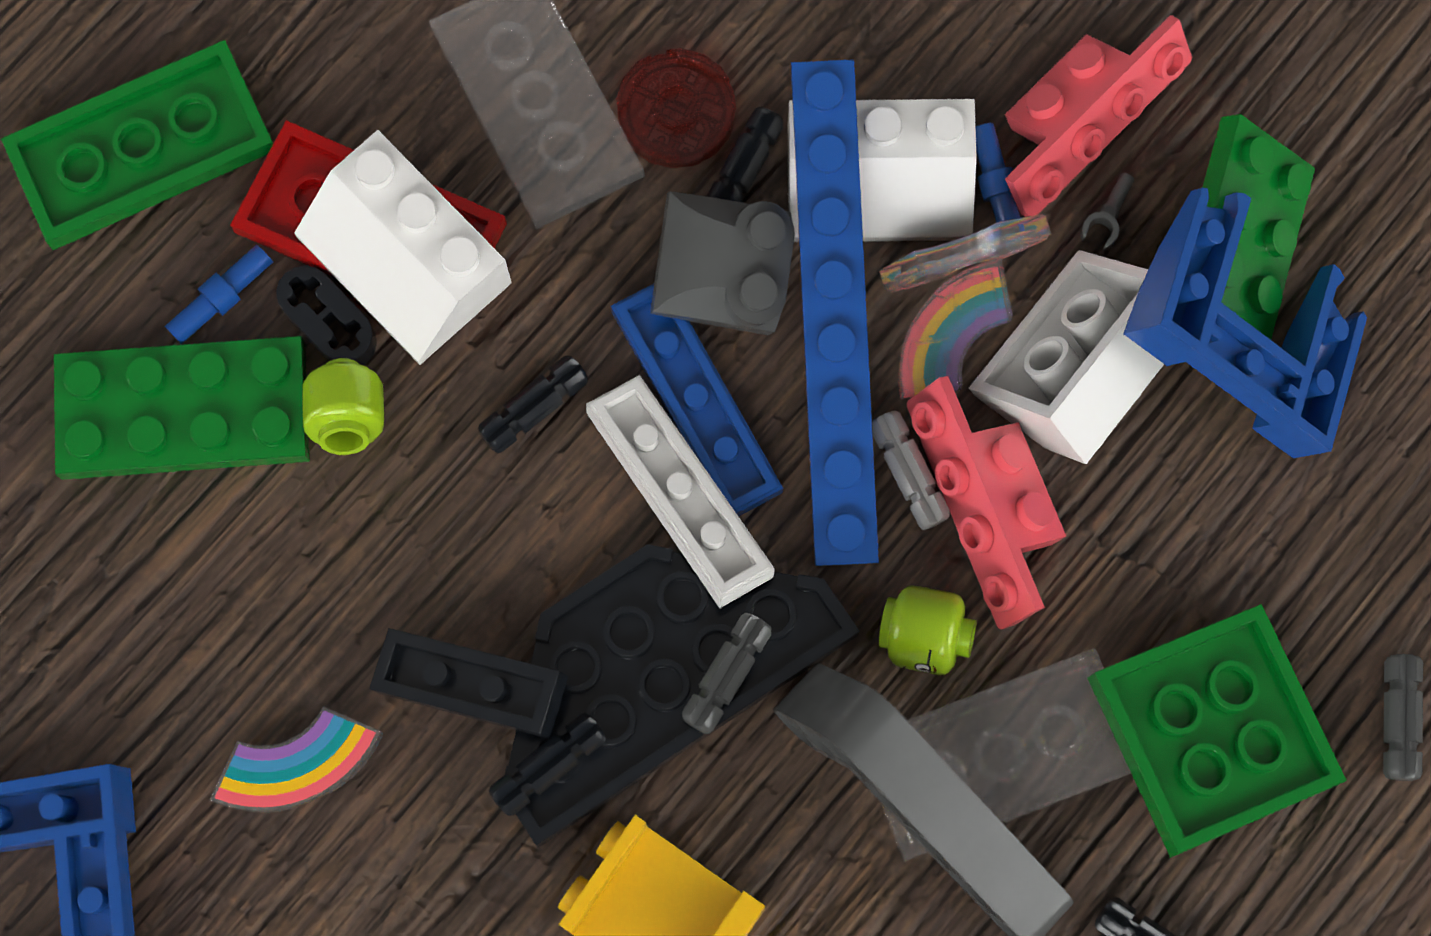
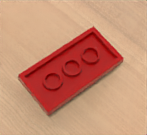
(291, 181)

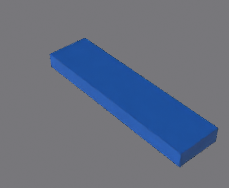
(698, 402)

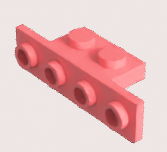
(1085, 106)
(992, 498)

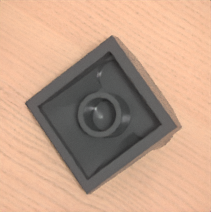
(723, 262)

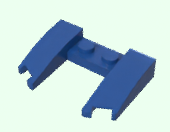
(1181, 319)
(87, 822)

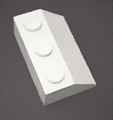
(912, 167)
(401, 248)
(1068, 363)

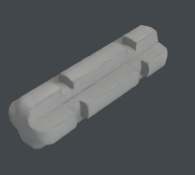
(910, 470)

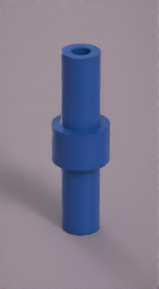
(993, 168)
(219, 294)

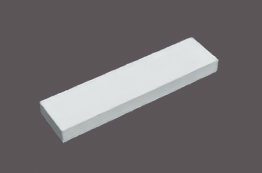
(680, 491)

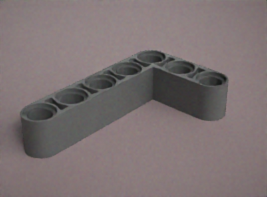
(926, 796)

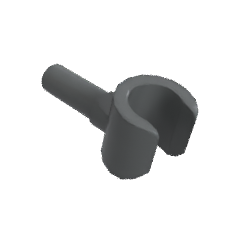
(1110, 211)

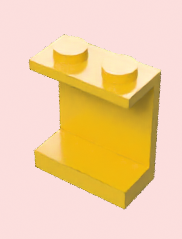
(653, 891)

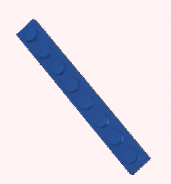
(834, 312)

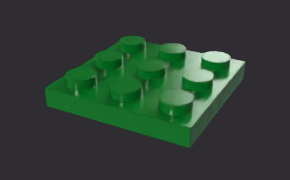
(1216, 730)

